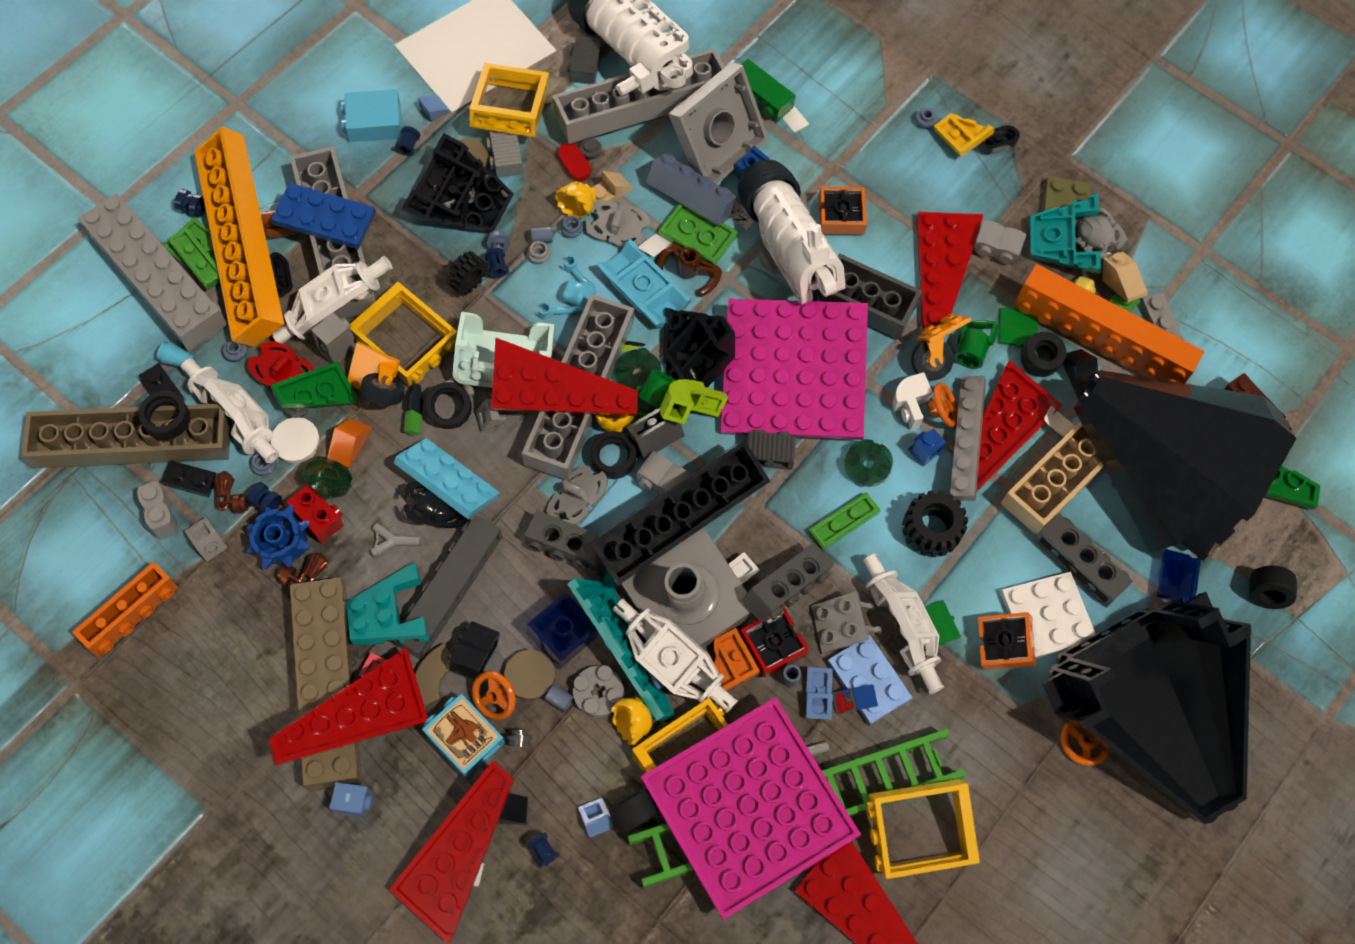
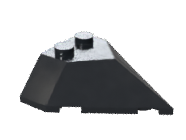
(697, 345)

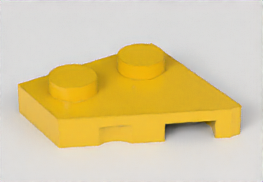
(962, 133)

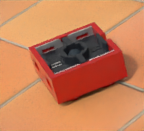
(774, 643)

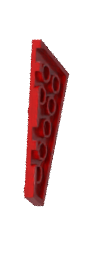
(943, 254)
(542, 384)
(1011, 420)
(368, 708)
(446, 867)
(853, 900)

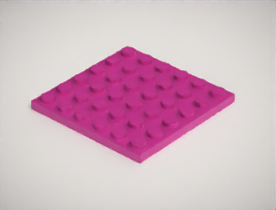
(796, 369)
(749, 808)

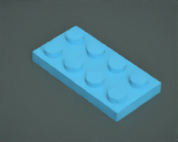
(446, 478)

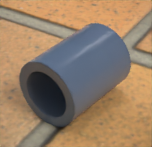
(541, 234)
(791, 682)
(559, 698)

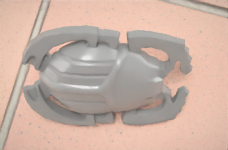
(618, 223)
(1098, 233)
(577, 494)

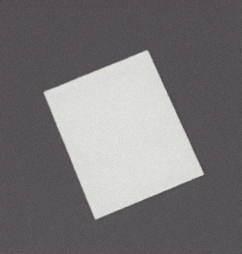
(458, 45)

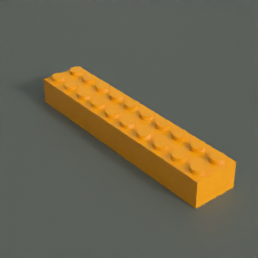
(238, 238)

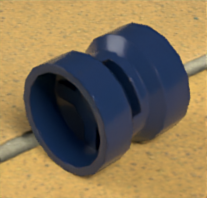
(189, 202)
(263, 497)

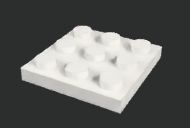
(1056, 612)

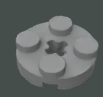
(597, 676)

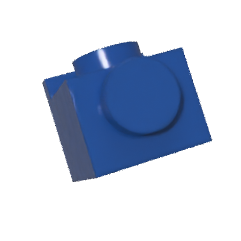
(751, 157)
(927, 446)

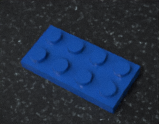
(323, 215)

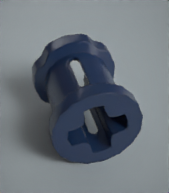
(407, 141)
(496, 262)
(542, 850)

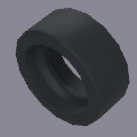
(442, 388)
(156, 400)
(619, 438)

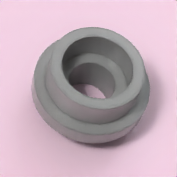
(539, 246)

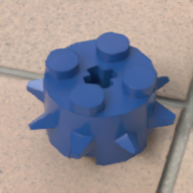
(265, 536)

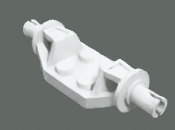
(329, 293)
(251, 421)
(913, 621)
(673, 656)

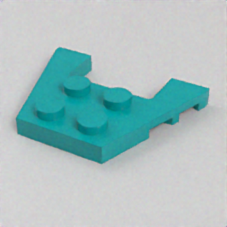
(1054, 236)
(375, 612)

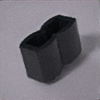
(473, 650)

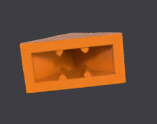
(347, 441)

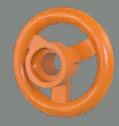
(943, 404)
(497, 694)
(1086, 759)

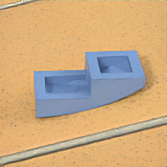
(818, 693)

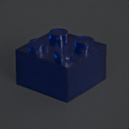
(562, 630)

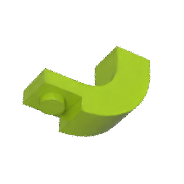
(691, 395)

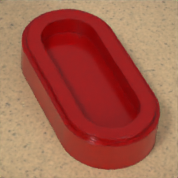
(574, 162)

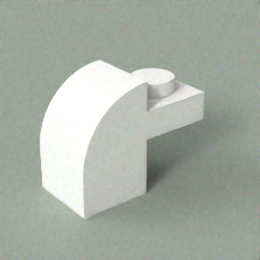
(909, 395)

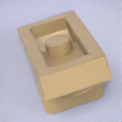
(612, 187)

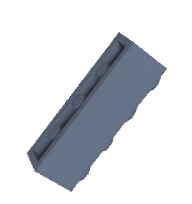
(691, 189)

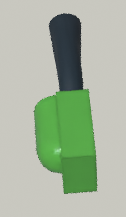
(413, 416)

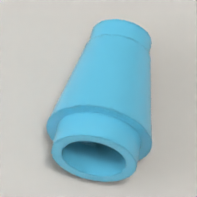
(172, 354)

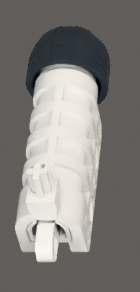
(638, 39)
(789, 232)

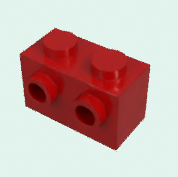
(323, 518)

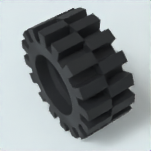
(466, 273)

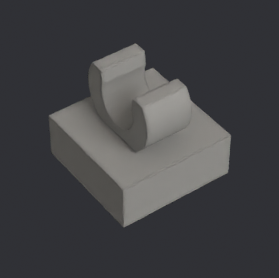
(487, 417)

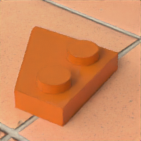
(733, 660)

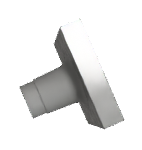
(719, 123)
(710, 608)

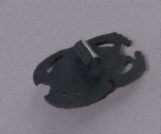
(432, 508)

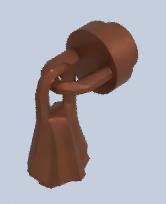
(223, 484)
(315, 565)

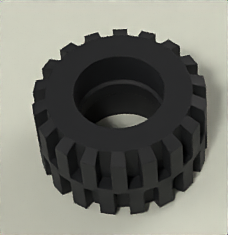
(945, 509)

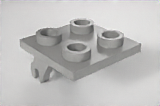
(842, 623)

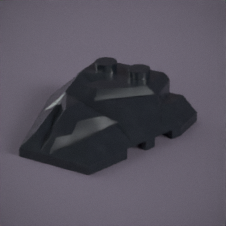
(458, 190)

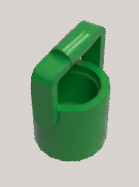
(974, 343)
(653, 390)

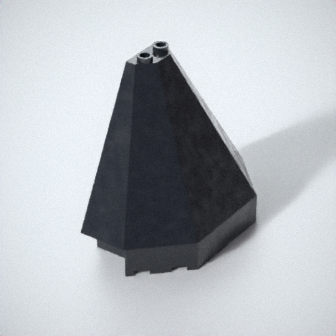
(1184, 454)
(1165, 701)

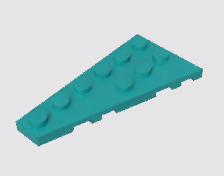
(598, 604)

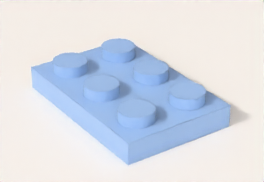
(866, 665)

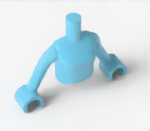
(575, 293)

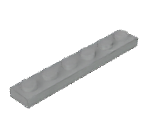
(968, 438)

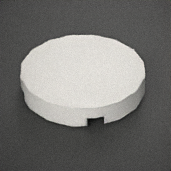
(295, 440)

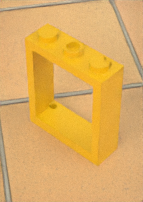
(505, 119)
(385, 306)
(707, 707)
(965, 826)

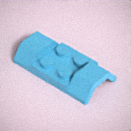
(644, 284)

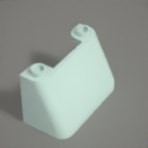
(476, 348)

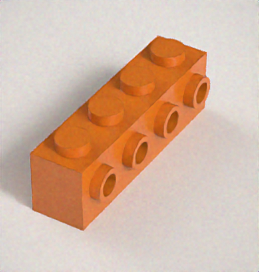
(125, 610)

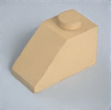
(1123, 277)

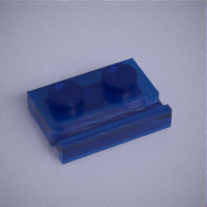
(1178, 576)

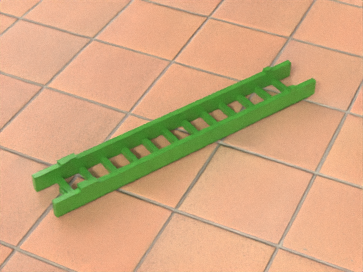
(901, 750)

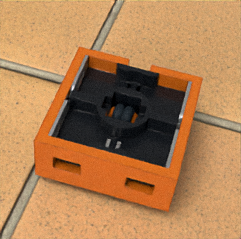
(842, 210)
(1007, 641)

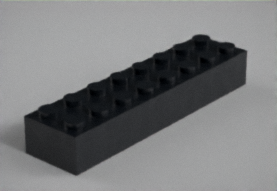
(675, 514)

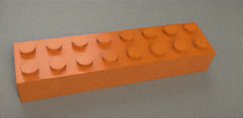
(1107, 327)

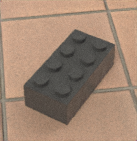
(888, 299)

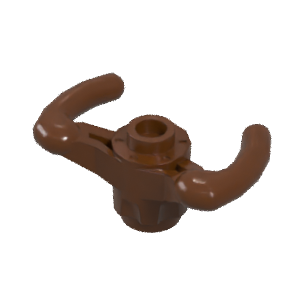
(691, 265)

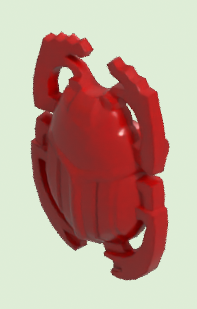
(276, 364)

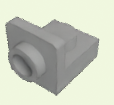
(205, 539)

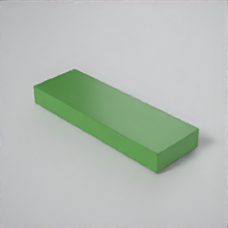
(195, 257)
(844, 521)

